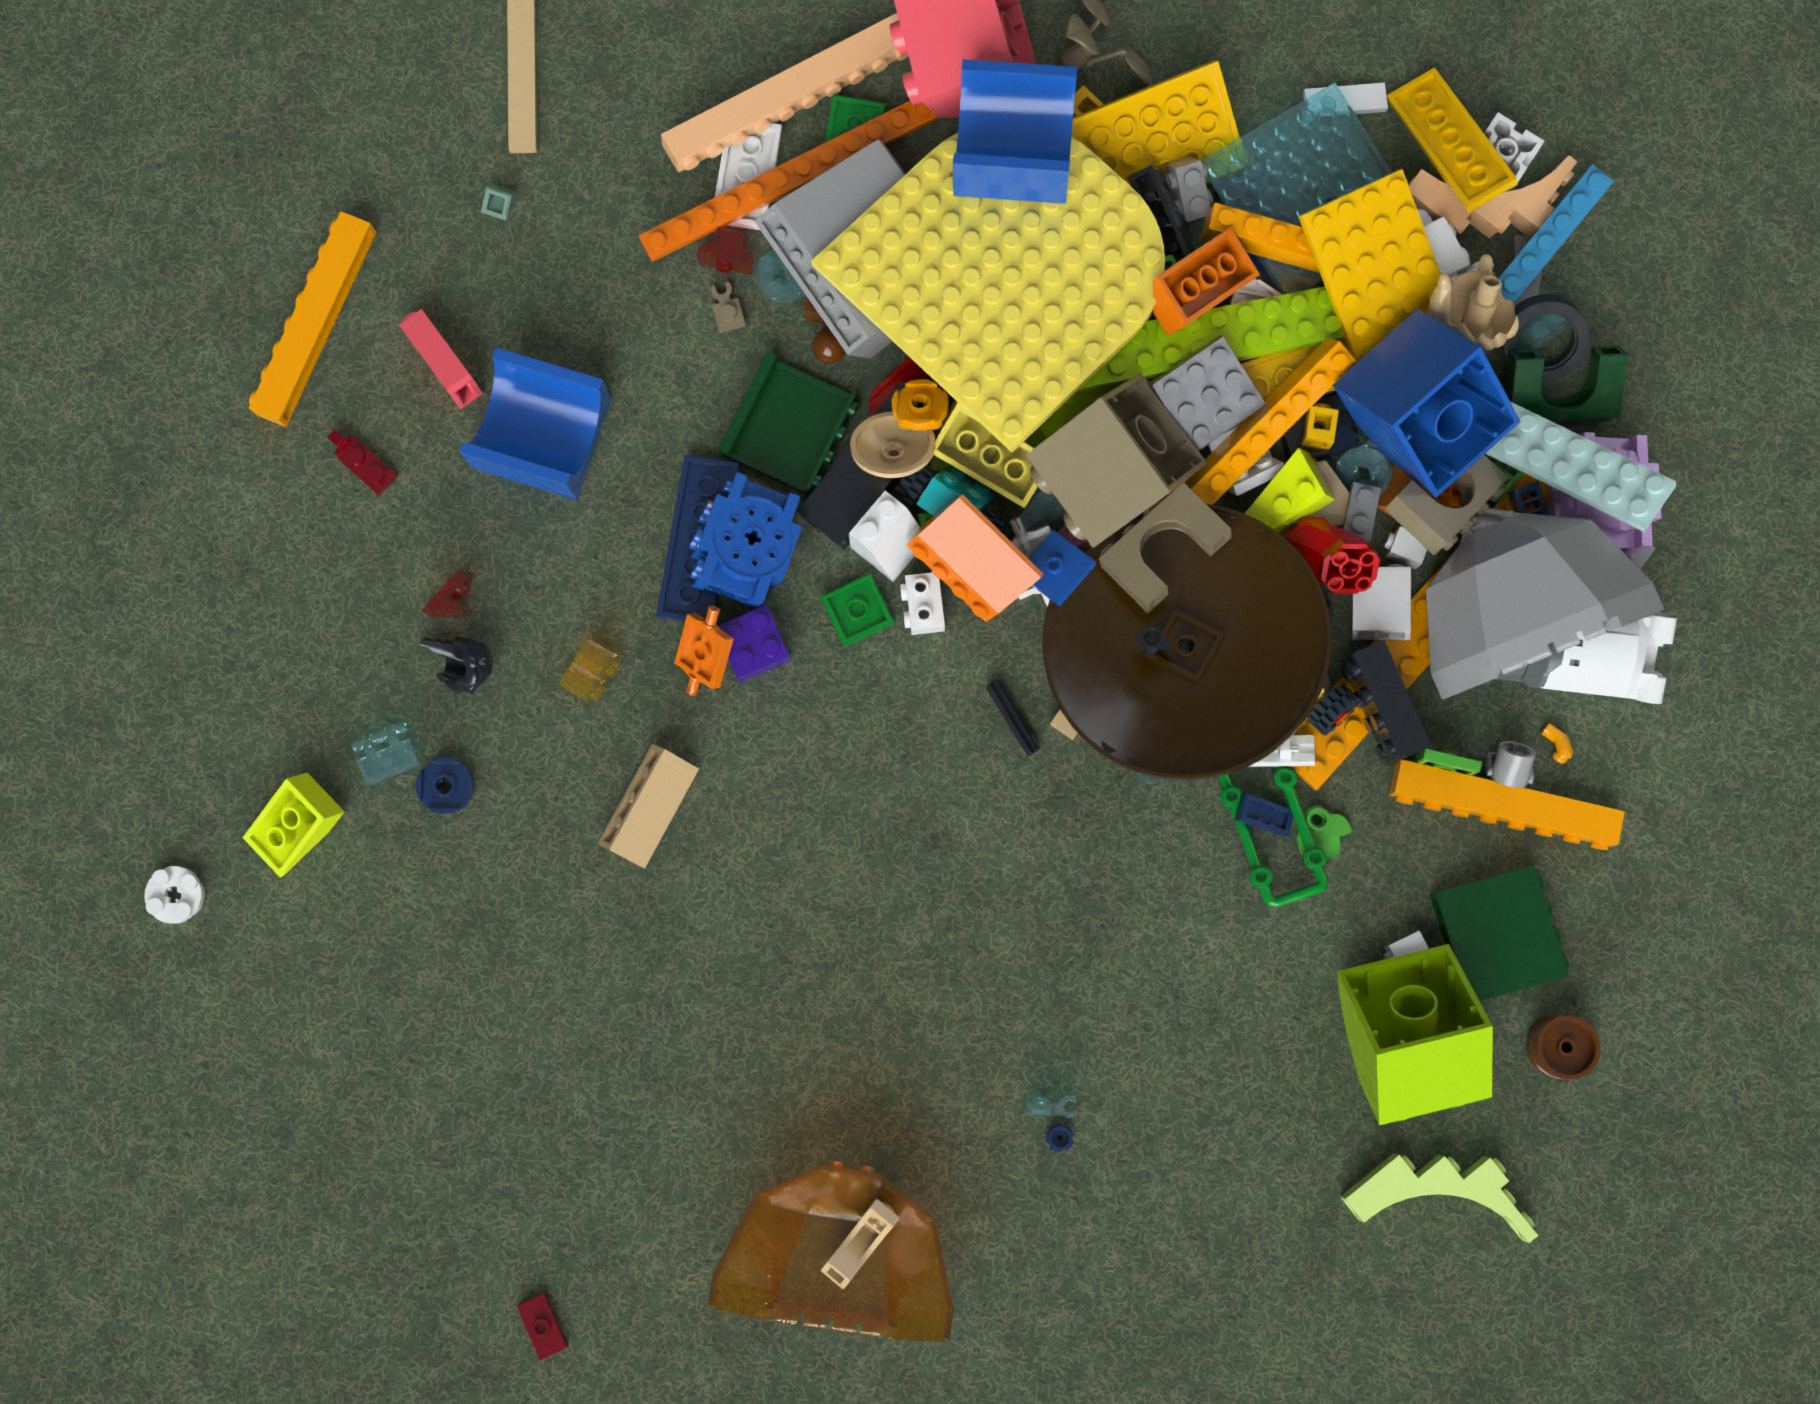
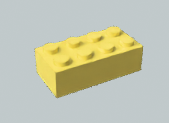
(978, 453)

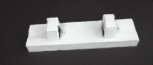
(1296, 751)

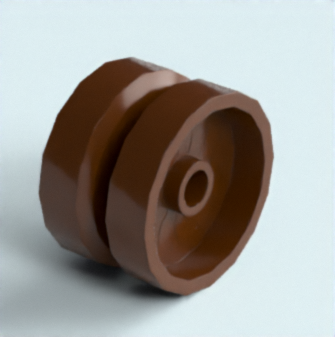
(1567, 1063)

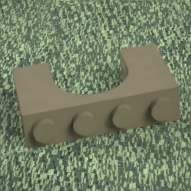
(1178, 511)
(1436, 524)

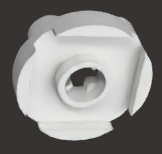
(157, 894)

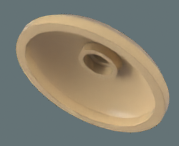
(888, 450)

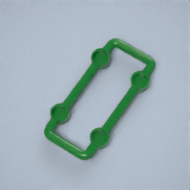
(1261, 876)

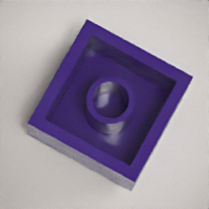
(755, 645)

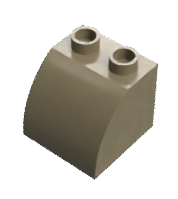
(1114, 460)

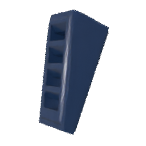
(1537, 499)

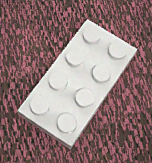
(746, 162)

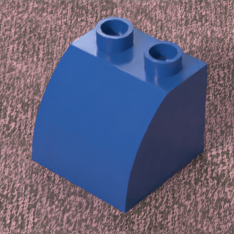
(1428, 401)

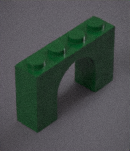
(1597, 399)

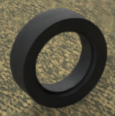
(1580, 338)

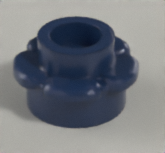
(1066, 1133)

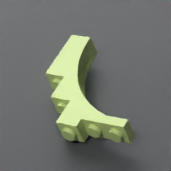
(1395, 1182)

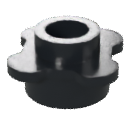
(1154, 631)

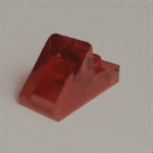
(443, 603)

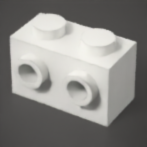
(924, 603)

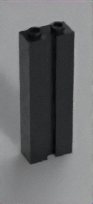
(847, 492)

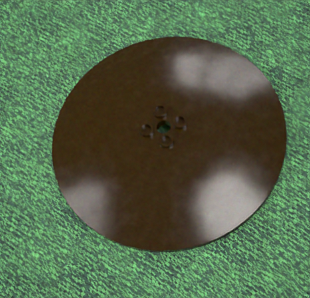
(1205, 712)

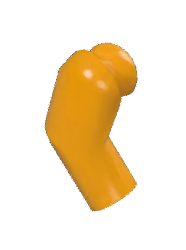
(1562, 743)

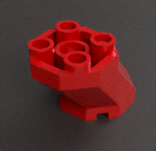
(1335, 555)

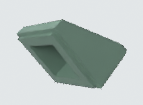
(498, 201)

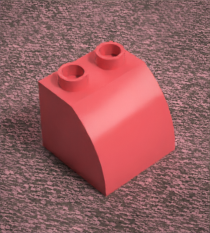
(945, 33)

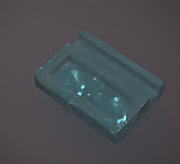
(1041, 511)

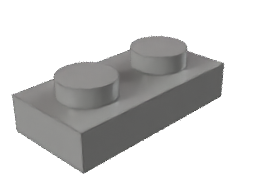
(1361, 510)

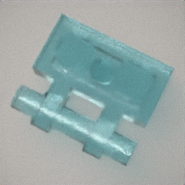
(389, 761)

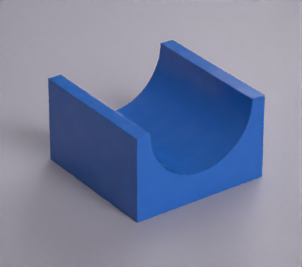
(1014, 131)
(539, 424)

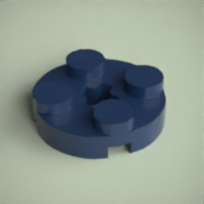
(434, 774)

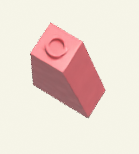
(440, 358)

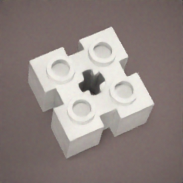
(1513, 147)

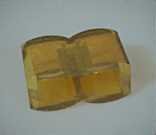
(589, 671)

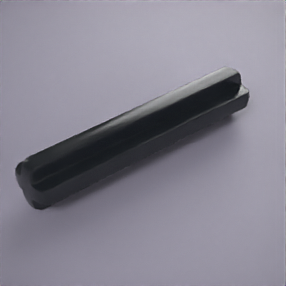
(1013, 717)

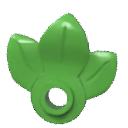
(1327, 832)

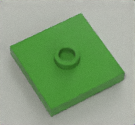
(1447, 761)

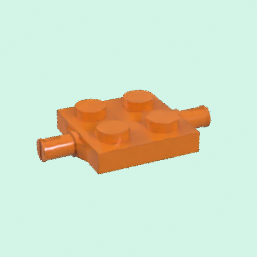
(703, 650)

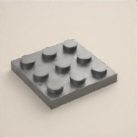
(1208, 392)

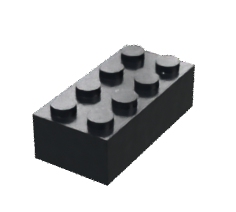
(1385, 703)

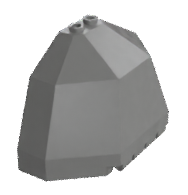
(1523, 588)

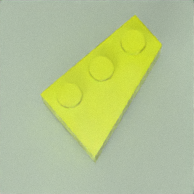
(1292, 494)

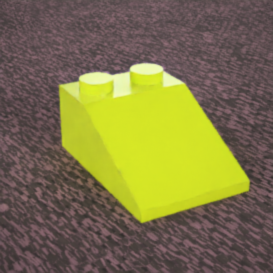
(293, 823)

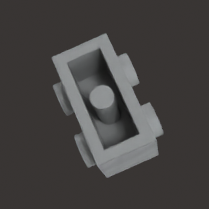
(1189, 188)

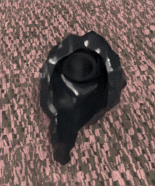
(466, 662)

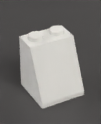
(883, 536)

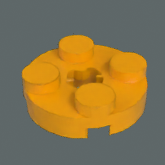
(920, 418)

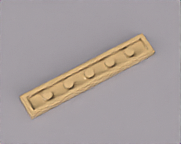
(522, 76)

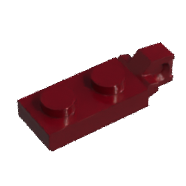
(362, 462)

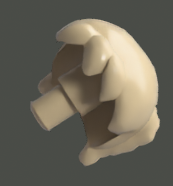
(1475, 306)

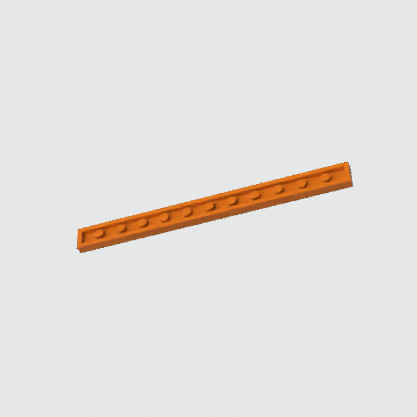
(781, 180)

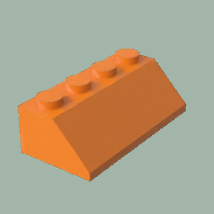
(1201, 281)

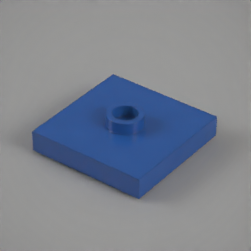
(1062, 567)

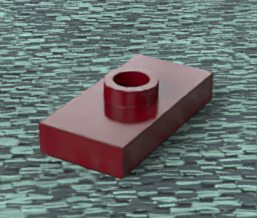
(542, 1326)

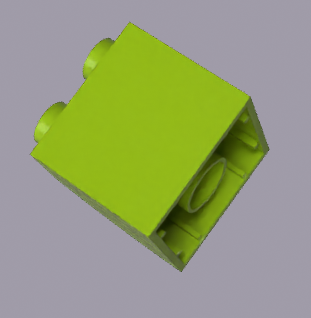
(1416, 1034)

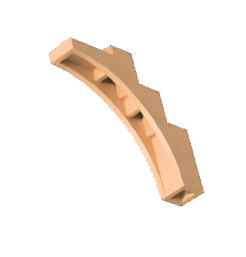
(1522, 207)

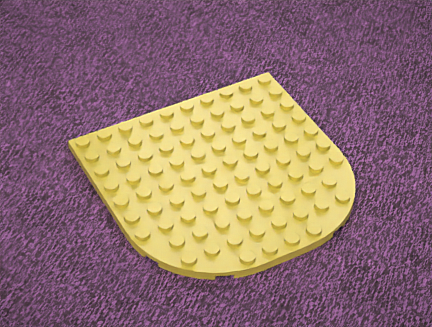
(999, 294)

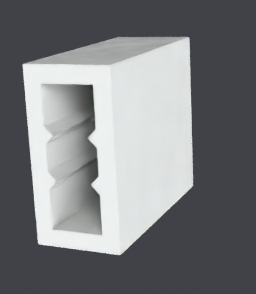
(1385, 607)

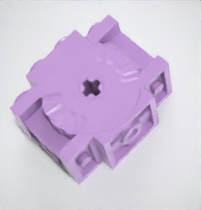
(1623, 535)

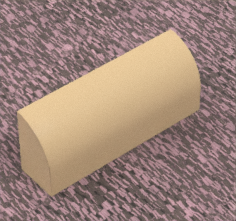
(648, 806)

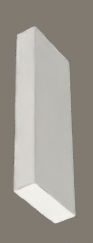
(1361, 98)

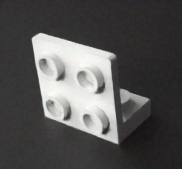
(1260, 472)

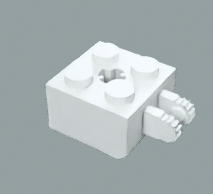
(1446, 249)

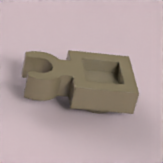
(727, 311)

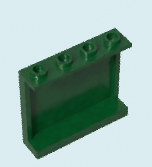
(788, 425)
(1501, 932)

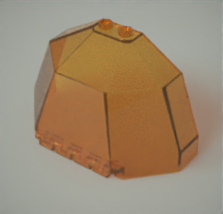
(798, 1226)

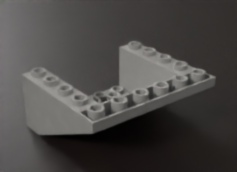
(814, 217)

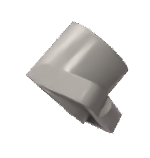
(1511, 764)

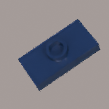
(1264, 815)

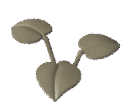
(1087, 46)

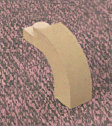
(860, 1243)

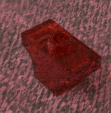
(726, 253)

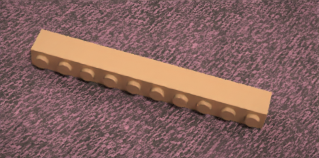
(781, 96)

